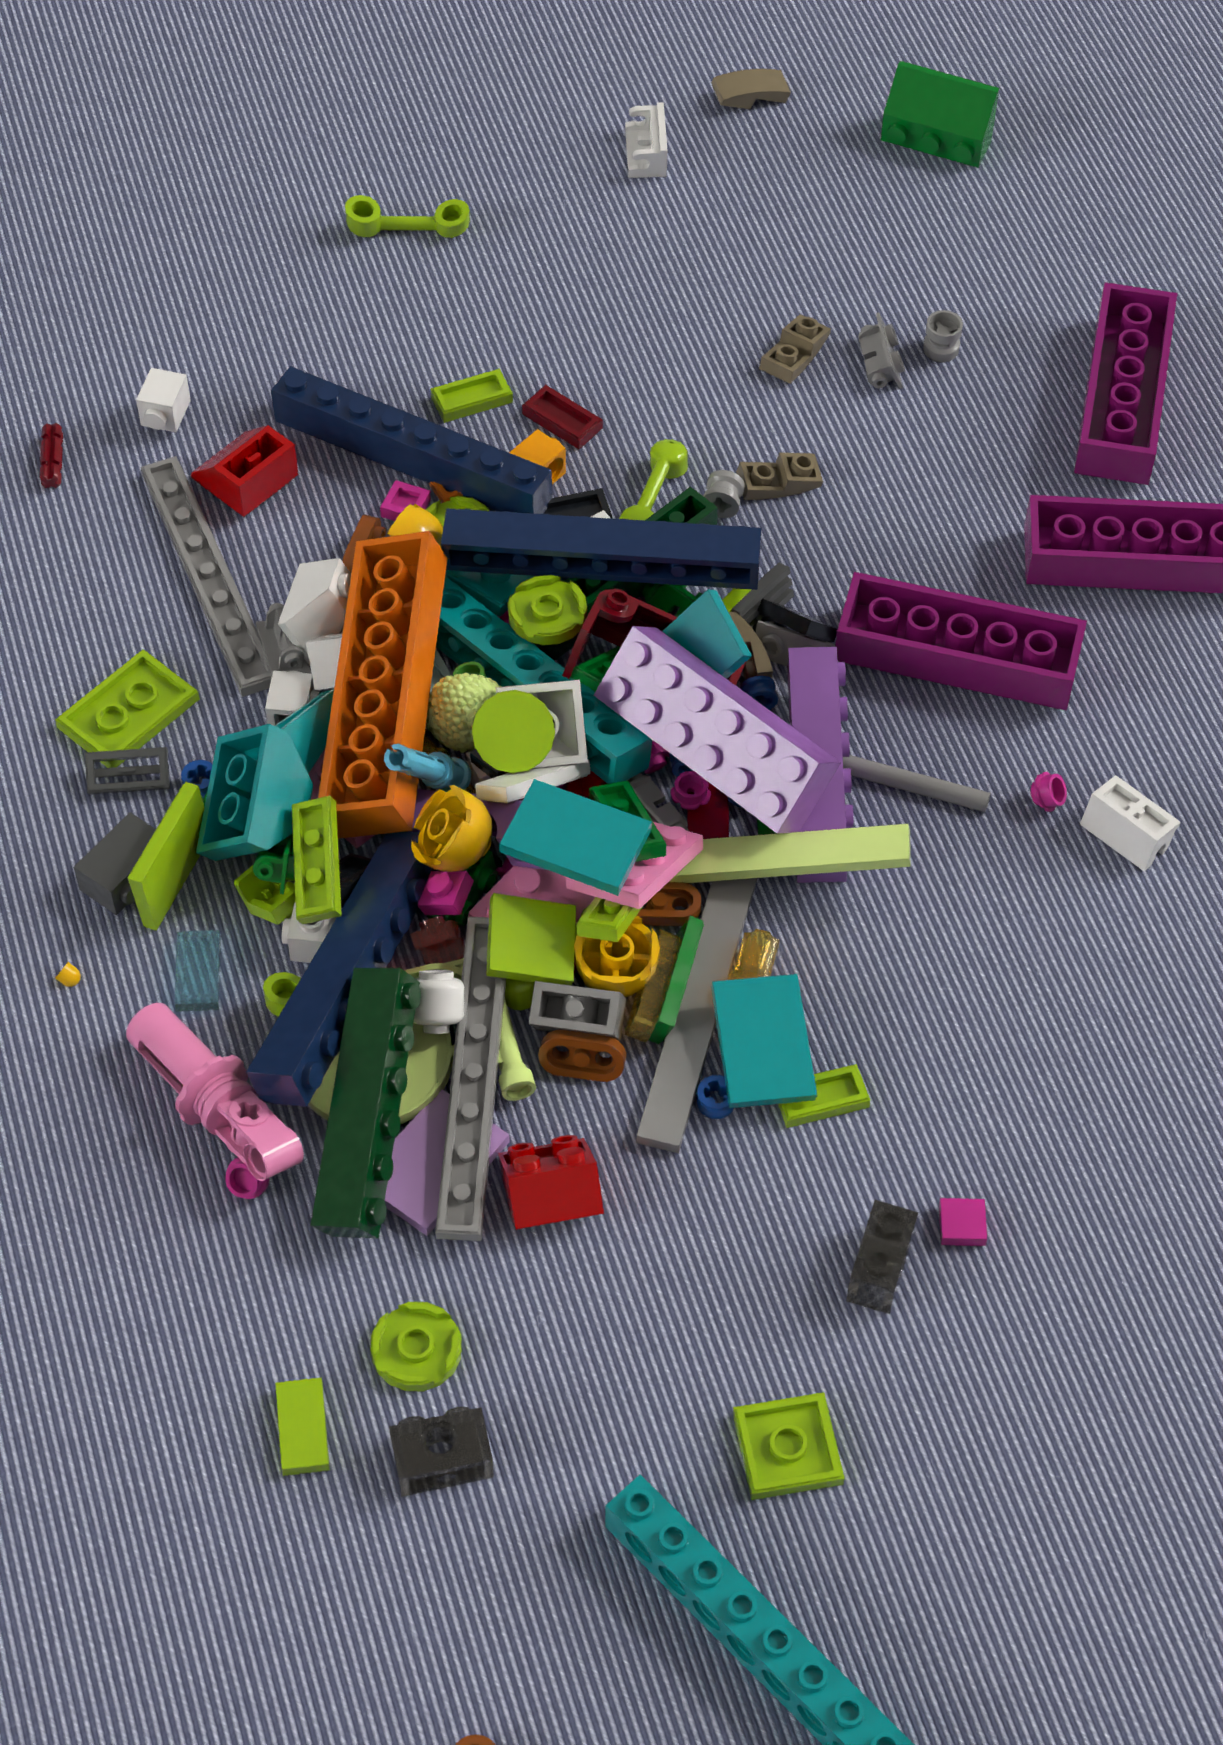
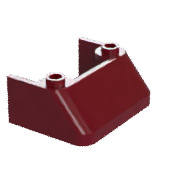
(612, 620)

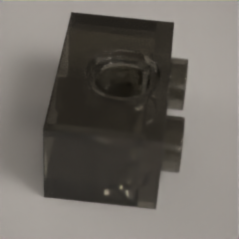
(882, 1256)
(424, 1470)

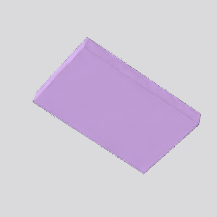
(418, 1164)

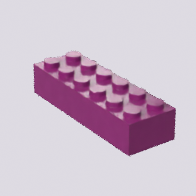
(1126, 384)
(1124, 544)
(960, 640)

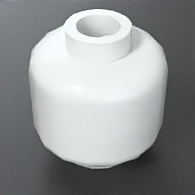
(440, 1001)

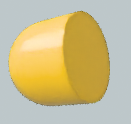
(69, 975)

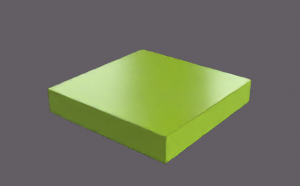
(531, 940)
(788, 1446)

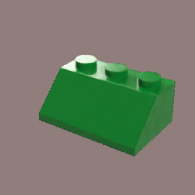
(940, 114)

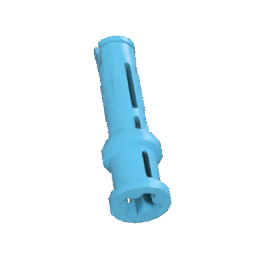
(435, 769)

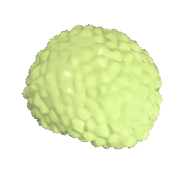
(453, 708)

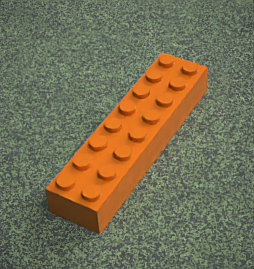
(383, 681)

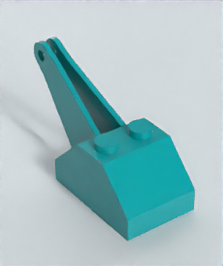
(258, 780)

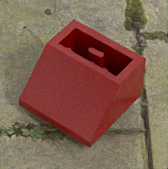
(249, 469)
(550, 1182)

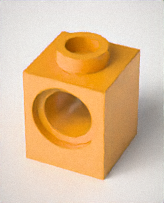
(543, 451)

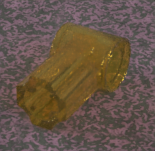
(755, 955)

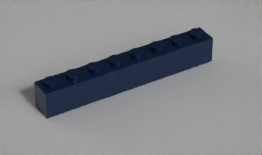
(410, 444)
(602, 548)
(365, 936)

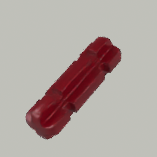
(51, 455)

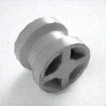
(724, 491)

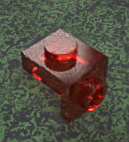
(439, 941)

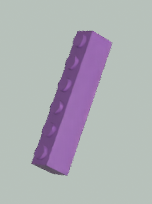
(818, 714)

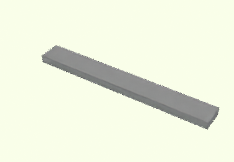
(208, 575)
(689, 1040)
(471, 1094)

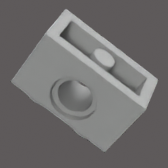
(577, 1009)

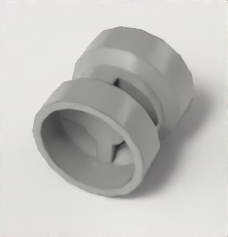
(942, 336)

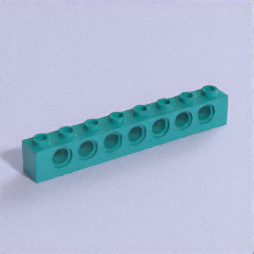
(477, 635)
(745, 1621)

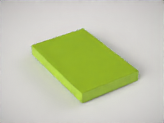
(128, 707)
(168, 857)

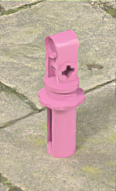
(214, 1092)

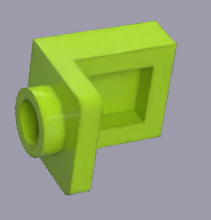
(264, 897)

